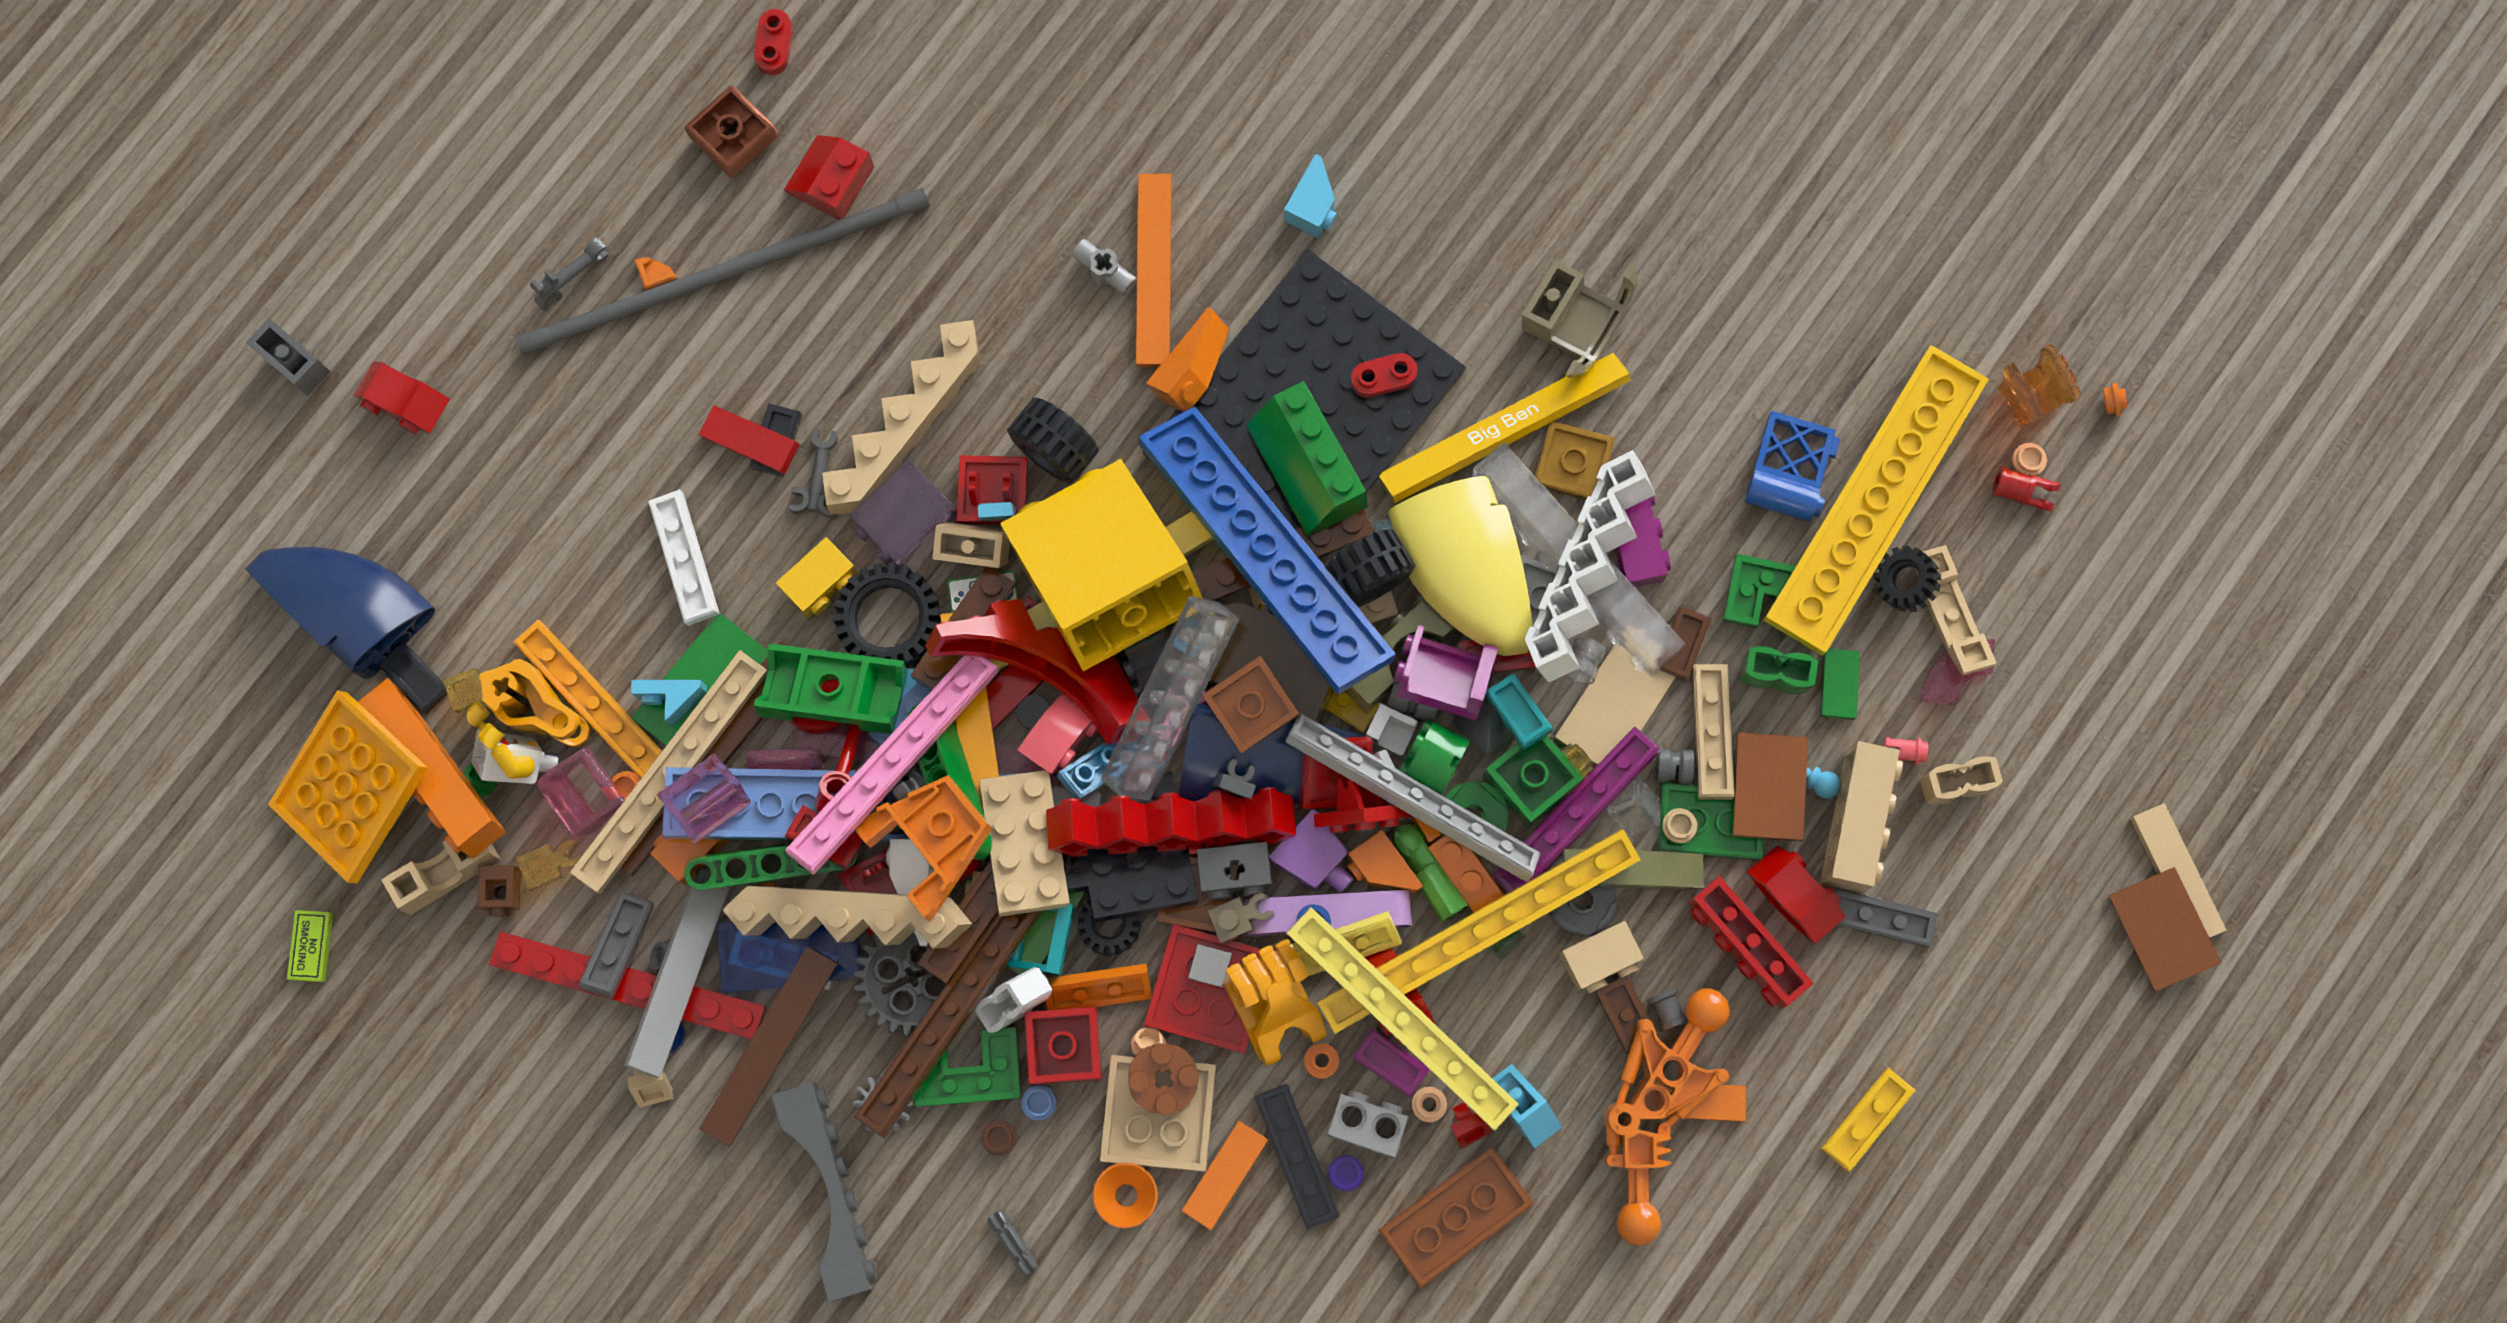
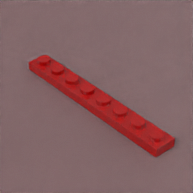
(567, 968)

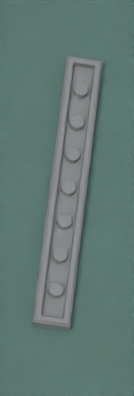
(1413, 797)

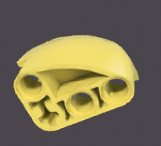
(1467, 561)

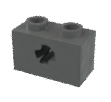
(288, 356)
(1217, 861)

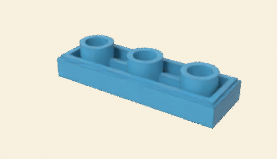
(1084, 774)

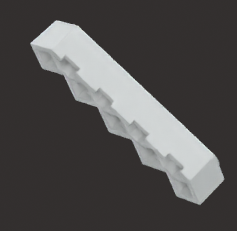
(1586, 566)

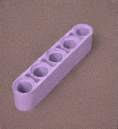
(1342, 908)

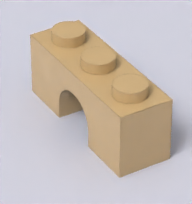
(422, 883)

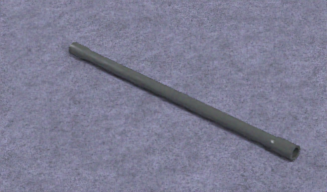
(547, 336)

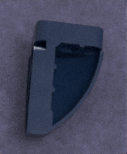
(343, 602)
(1211, 748)

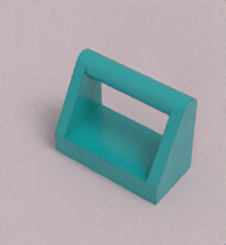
(1057, 948)

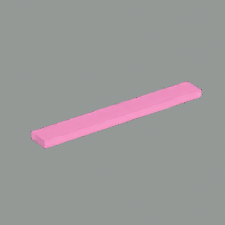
(891, 762)

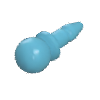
(1825, 783)

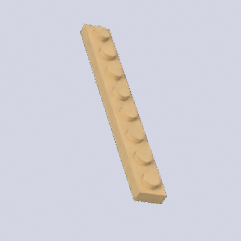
(685, 751)

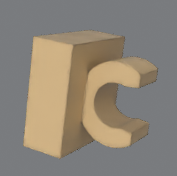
(649, 1090)

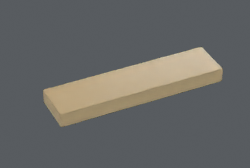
(1712, 732)
(2167, 851)

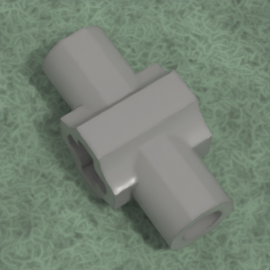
(1116, 276)

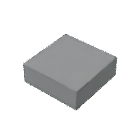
(1209, 966)

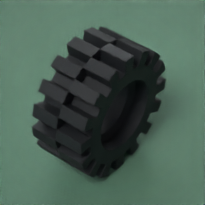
(1920, 592)
(1102, 944)

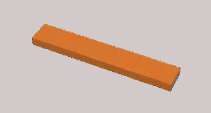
(1153, 269)

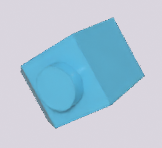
(1312, 201)
(1533, 1114)

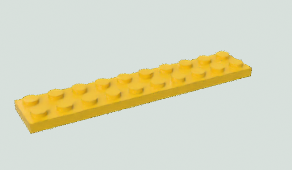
(1876, 500)

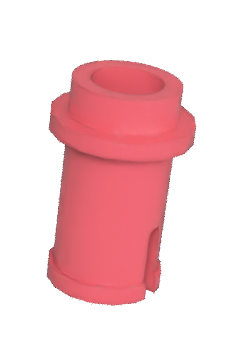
(1909, 749)

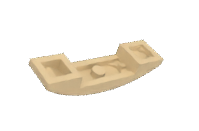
(1954, 621)

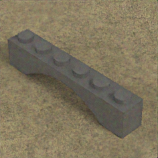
(844, 1264)

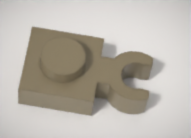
(1236, 918)

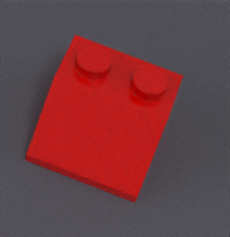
(831, 175)

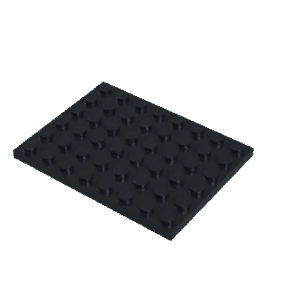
(1317, 333)

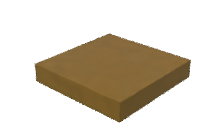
(1572, 459)

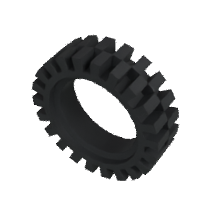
(883, 578)

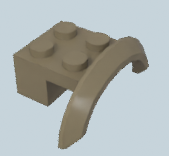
(1576, 316)

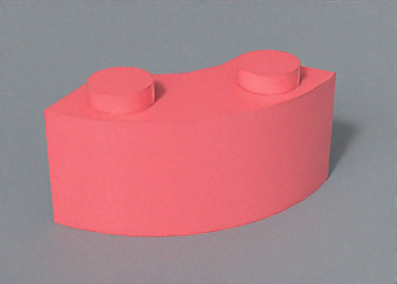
(1057, 735)

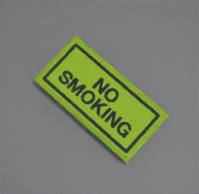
(310, 946)

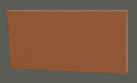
(1455, 1217)

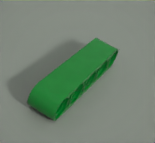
(948, 758)
(753, 871)

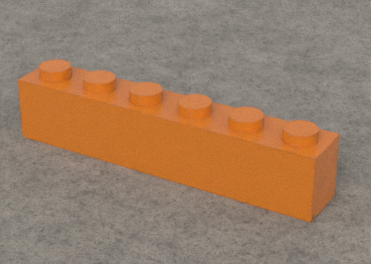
(444, 787)

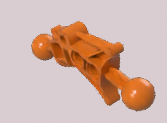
(1638, 1149)

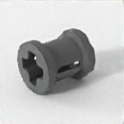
(1668, 1009)

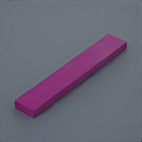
(1585, 803)

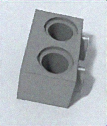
(1365, 1134)

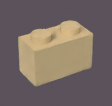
(971, 545)
(1602, 957)

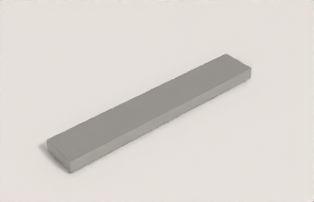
(676, 978)

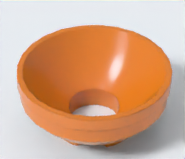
(1105, 1195)

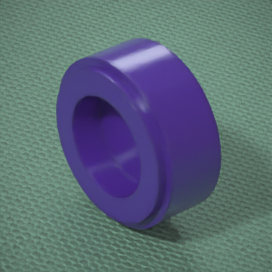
(1346, 1173)

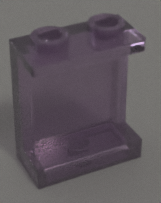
(901, 514)

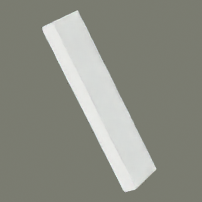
(683, 557)

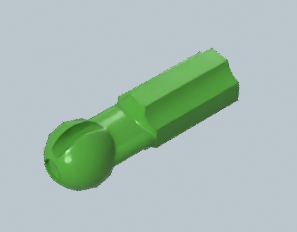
(1436, 884)

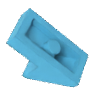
(678, 695)

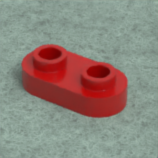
(773, 39)
(1385, 377)

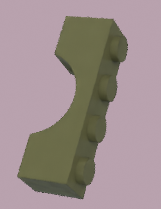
(1379, 684)

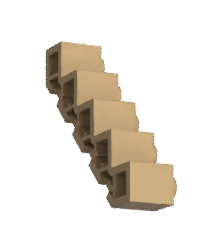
(905, 419)
(843, 915)

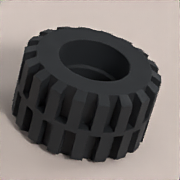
(1053, 440)
(1371, 566)

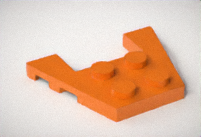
(942, 828)

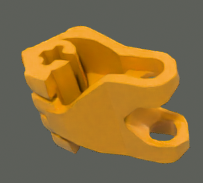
(548, 709)
(1272, 999)

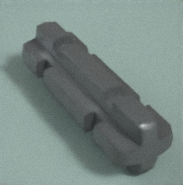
(1012, 1242)

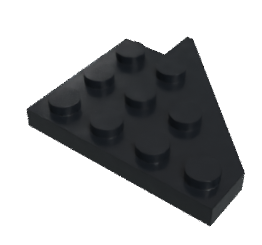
(1135, 881)

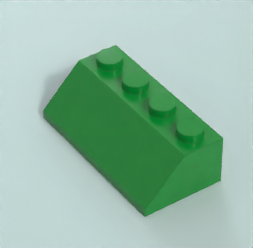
(1307, 460)

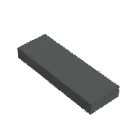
(1887, 919)
(616, 945)

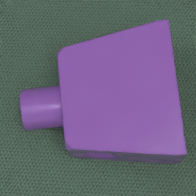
(1313, 856)

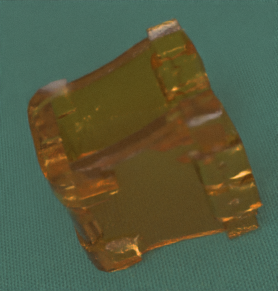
(2050, 381)

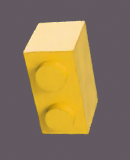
(817, 578)

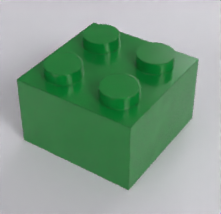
(1533, 778)

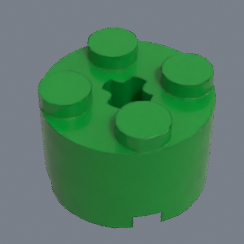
(1434, 756)

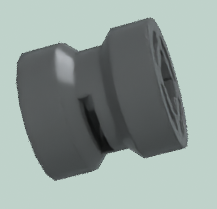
(1674, 766)

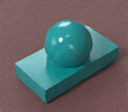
(1518, 711)

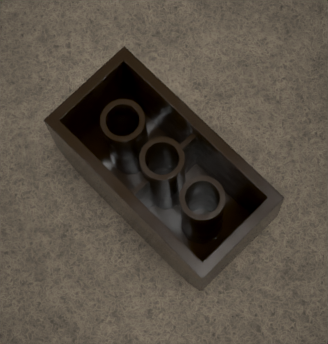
(1263, 635)

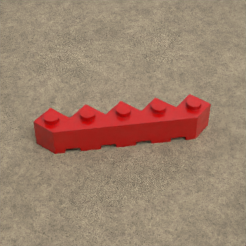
(1170, 822)

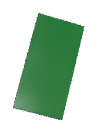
(1839, 684)

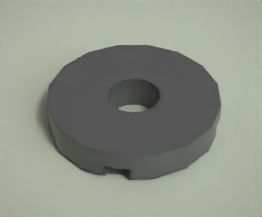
(1587, 921)

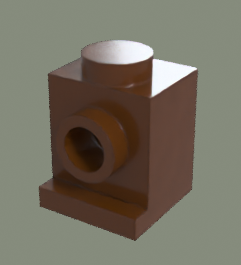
(491, 881)

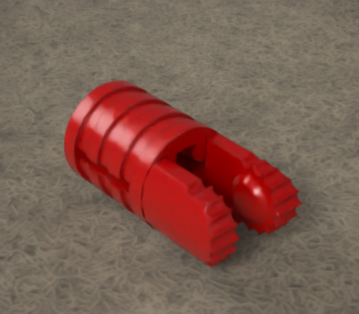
(2021, 486)

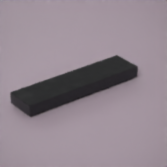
(1296, 1156)

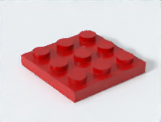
(1194, 1007)

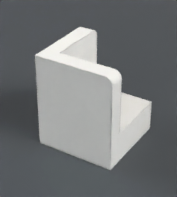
(1391, 730)

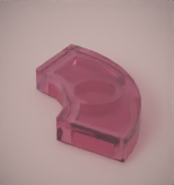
(1946, 681)

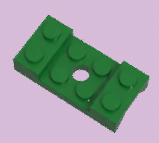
(866, 693)

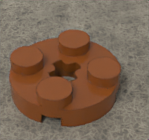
(1183, 1077)

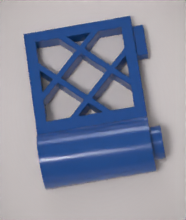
(1785, 491)

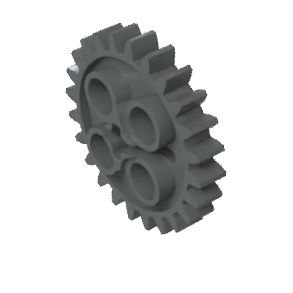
(873, 983)

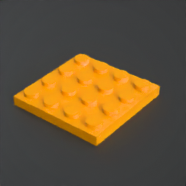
(347, 786)

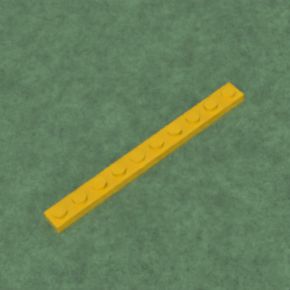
(1491, 924)

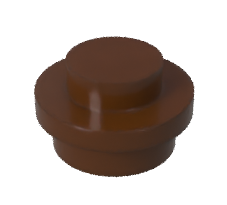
(999, 1137)

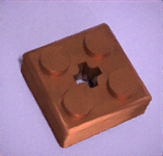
(739, 114)

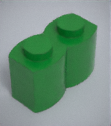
(1769, 667)

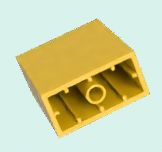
(1101, 563)

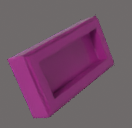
(1391, 1063)

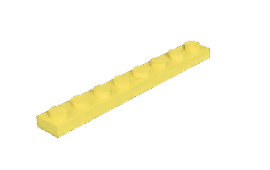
(1402, 1018)

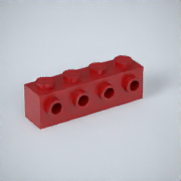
(1750, 943)

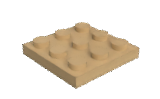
(1154, 1138)

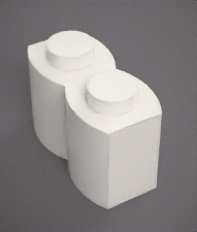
(1013, 999)

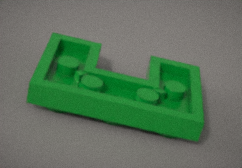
(1749, 583)
(992, 1081)

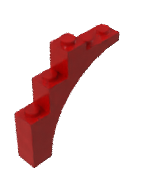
(1012, 638)

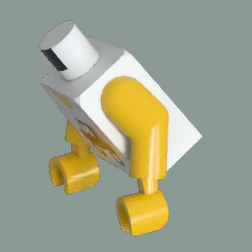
(504, 755)

